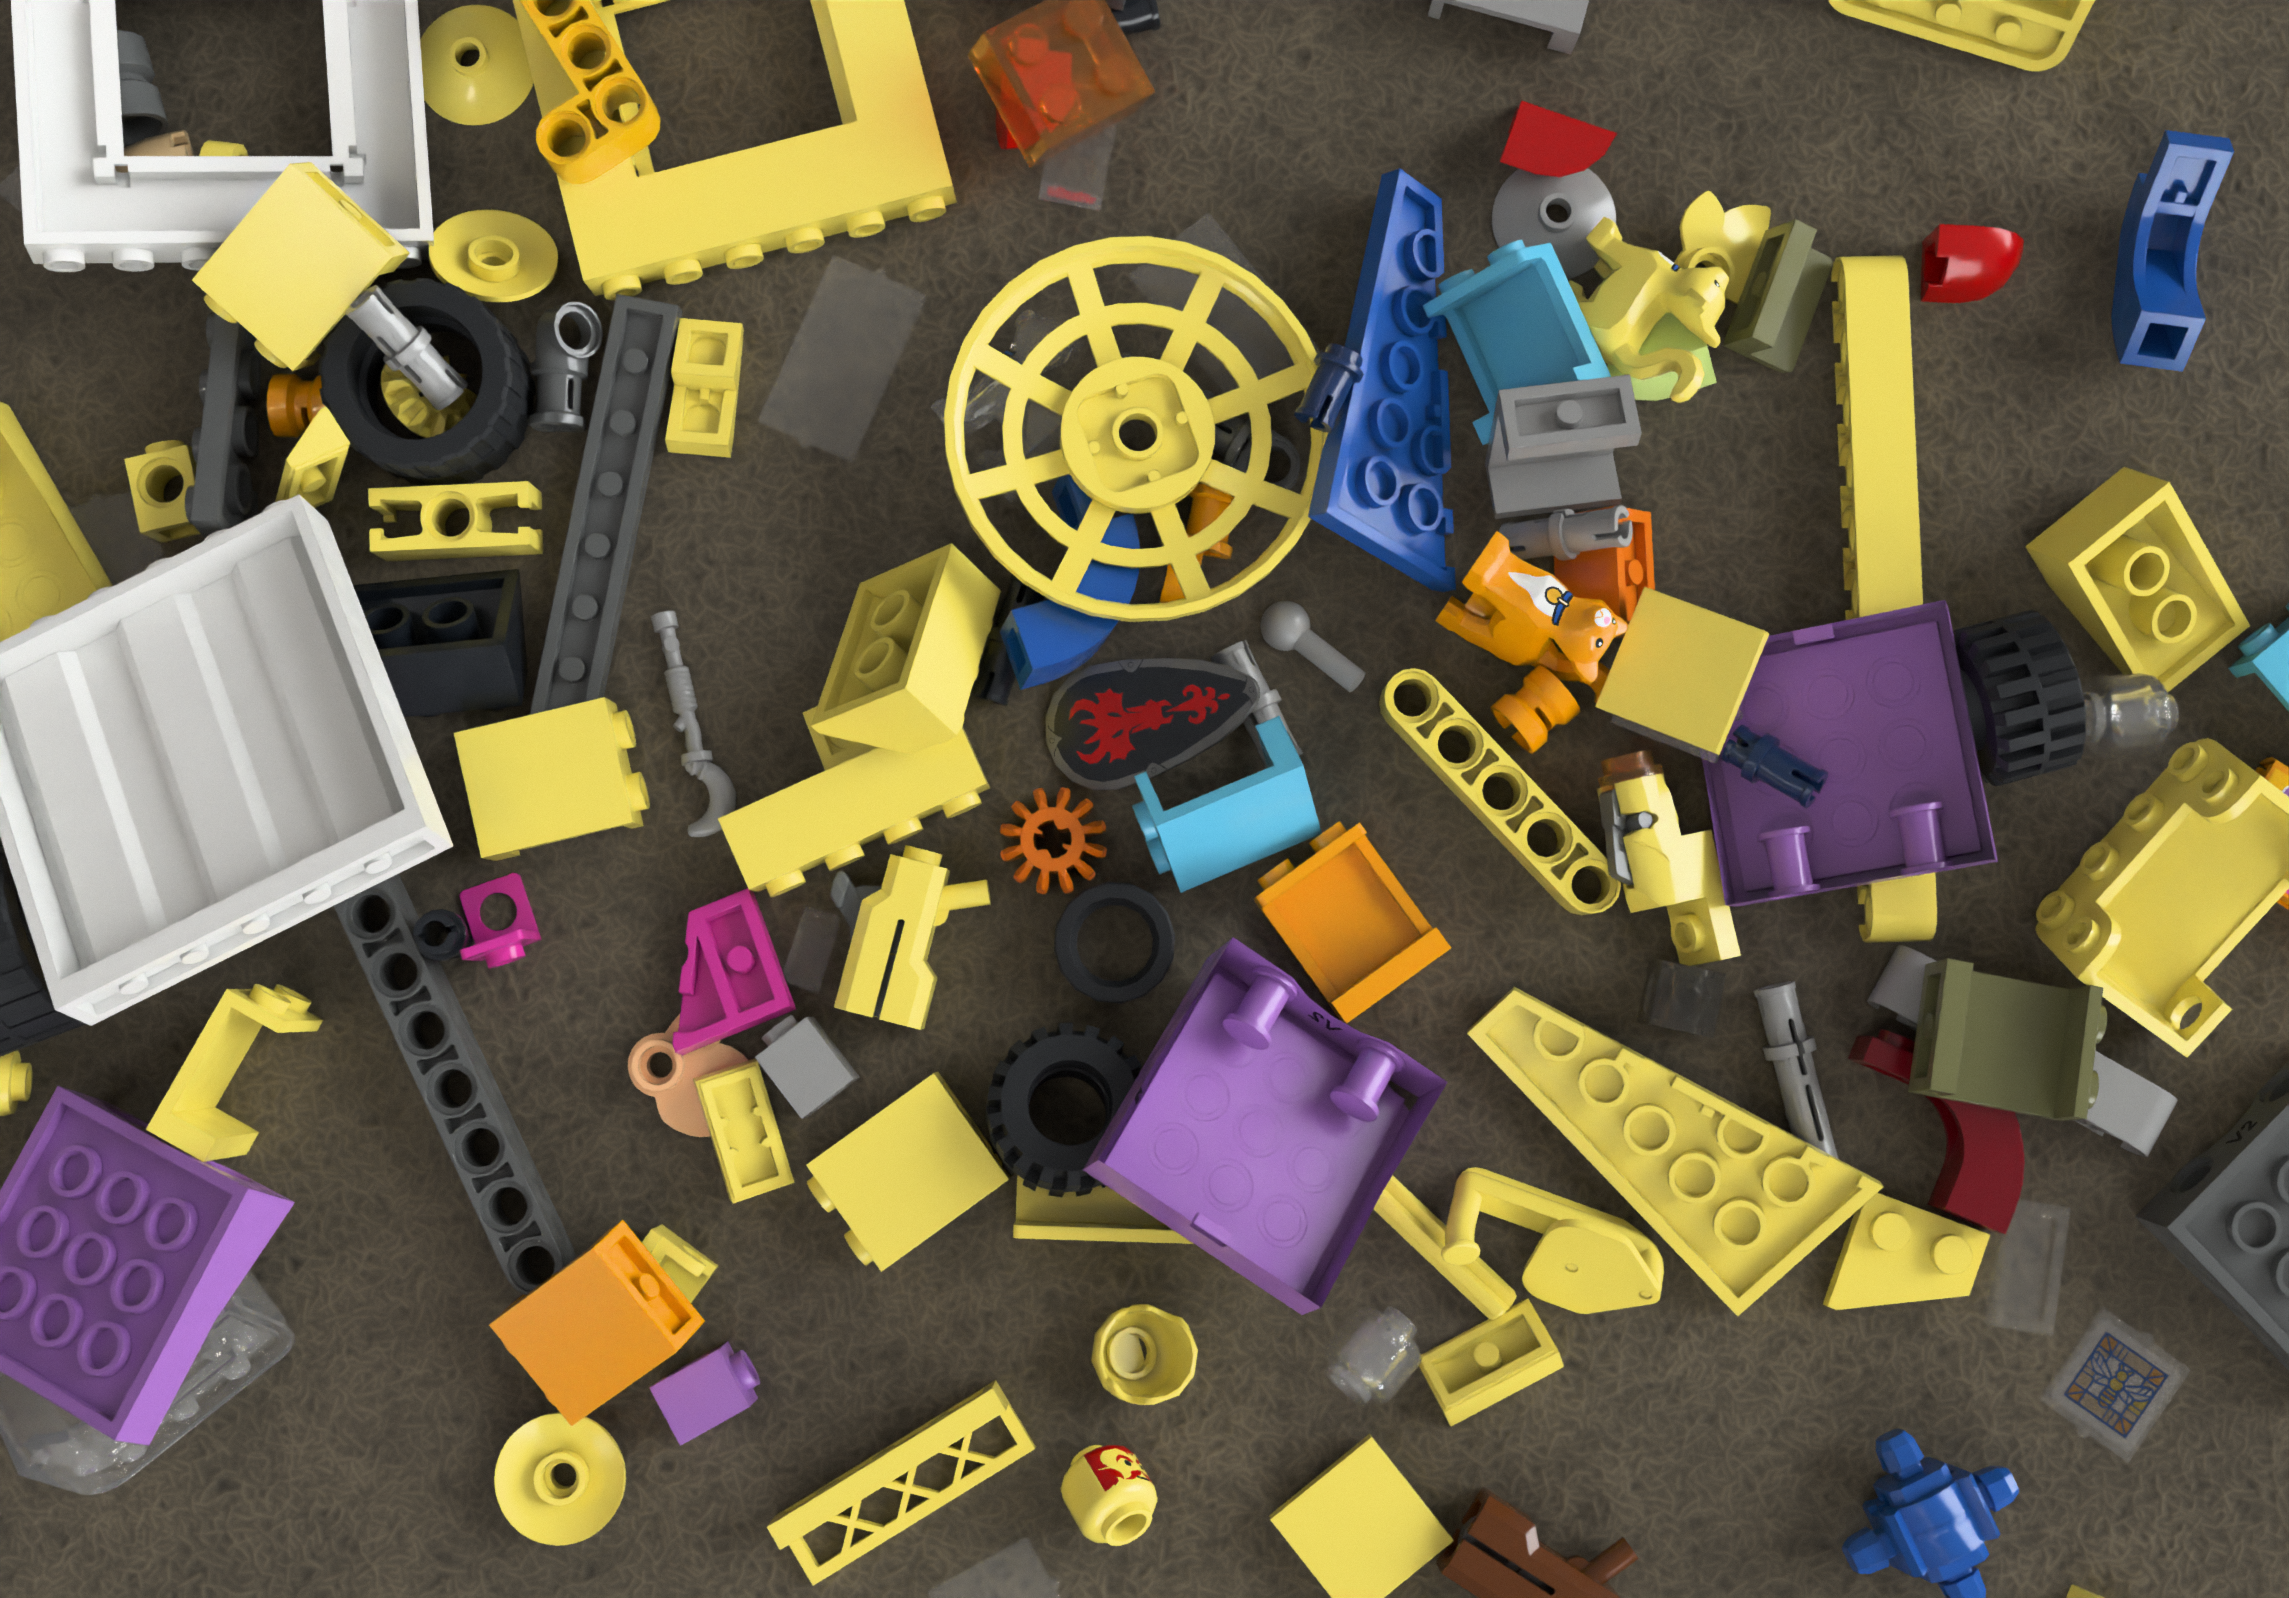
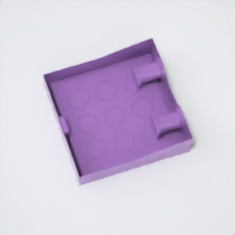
(1891, 726)
(1264, 1127)
(118, 1262)

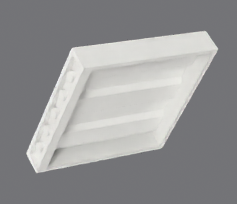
(202, 762)

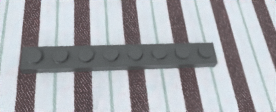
(607, 503)

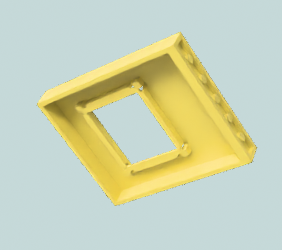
(767, 197)

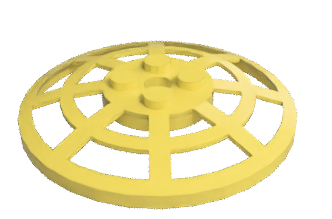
(1129, 391)

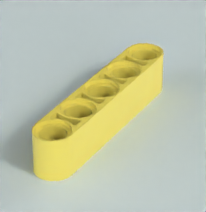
(1529, 801)

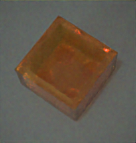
(1059, 74)

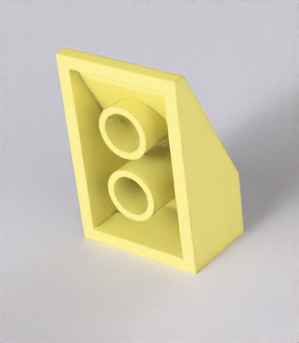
(2140, 578)

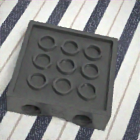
(2231, 1217)

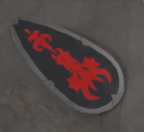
(1143, 717)

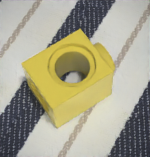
(147, 482)

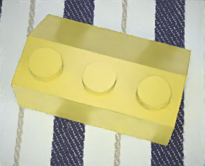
(909, 654)

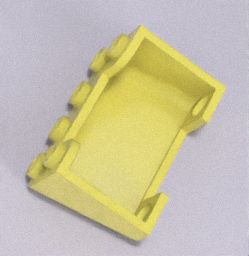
(2173, 891)

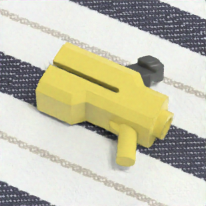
(902, 922)

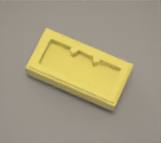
(743, 1130)

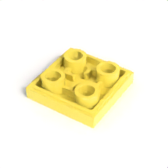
(1682, 670)
(1361, 1525)

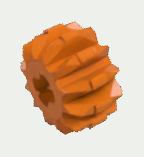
(1064, 822)

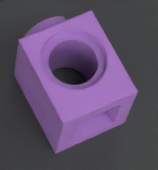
(706, 1391)

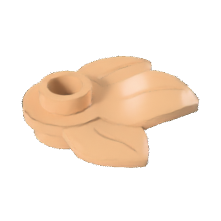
(676, 1092)

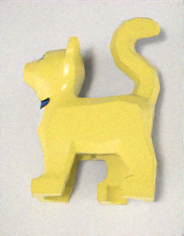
(1636, 294)

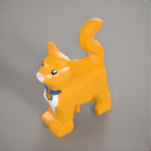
(1523, 608)

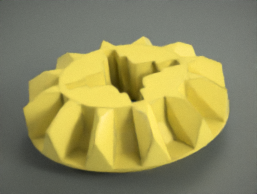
(417, 411)

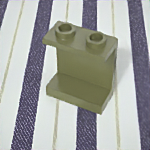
(2007, 1042)

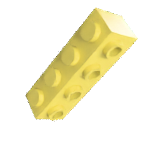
(848, 807)

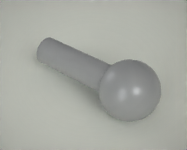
(1287, 628)

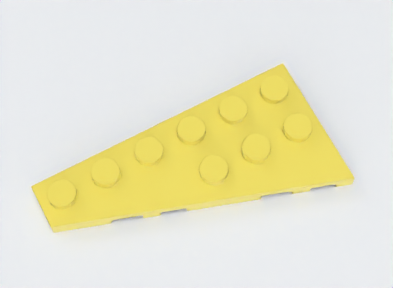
(1702, 1171)

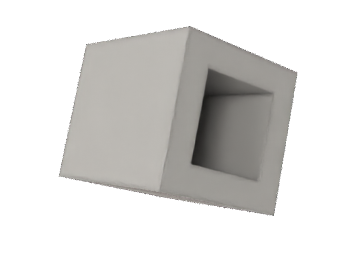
(805, 1064)

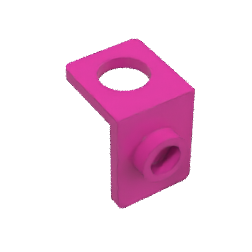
(503, 945)

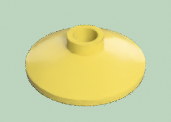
(490, 86)
(494, 255)
(533, 1497)

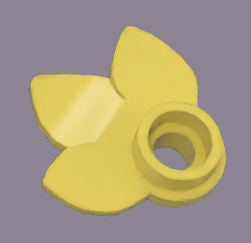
(1722, 239)

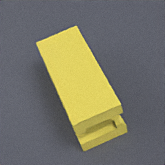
(437, 503)

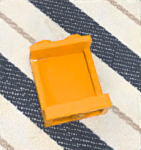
(1348, 921)
(598, 1324)

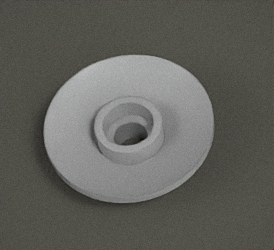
(1522, 215)

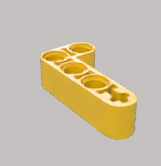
(600, 94)

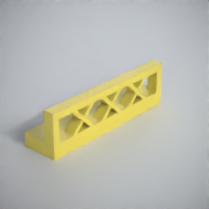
(889, 1464)

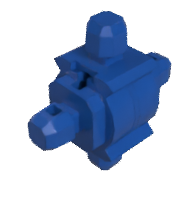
(1930, 1518)

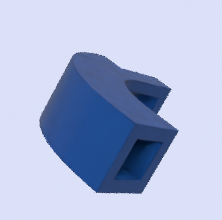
(2155, 282)
(1053, 639)

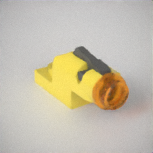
(1659, 863)

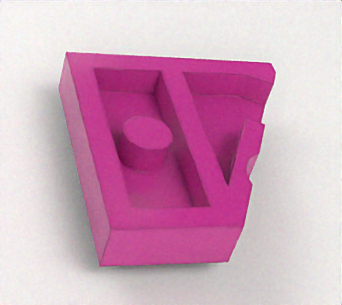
(729, 973)

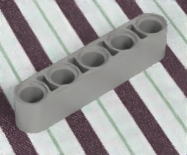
(2125, 1103)

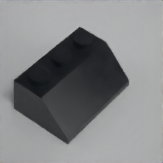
(450, 640)

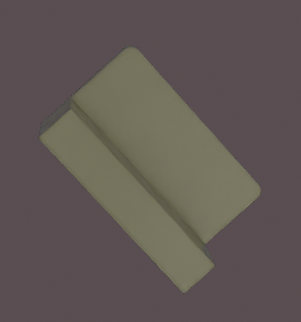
(1779, 297)

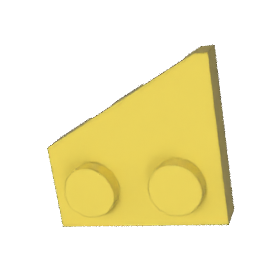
(1903, 1257)

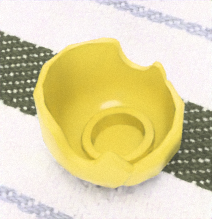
(1121, 1362)

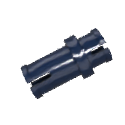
(1765, 761)

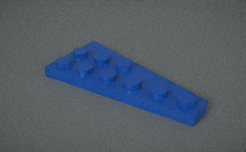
(1392, 436)

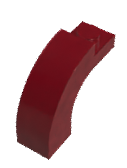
(1983, 1144)

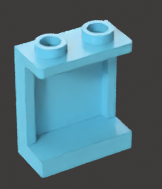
(1518, 324)

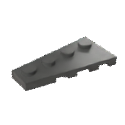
(228, 430)

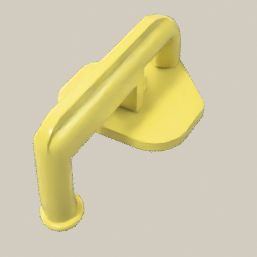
(1582, 1260)

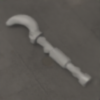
(684, 704)

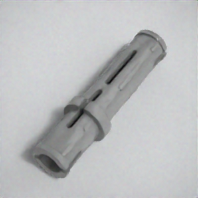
(1794, 1065)

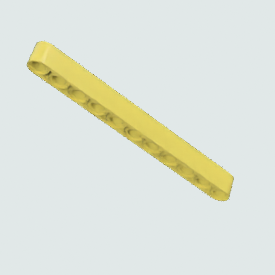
(1880, 505)

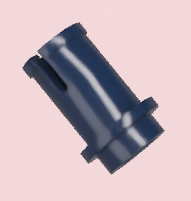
(1329, 386)

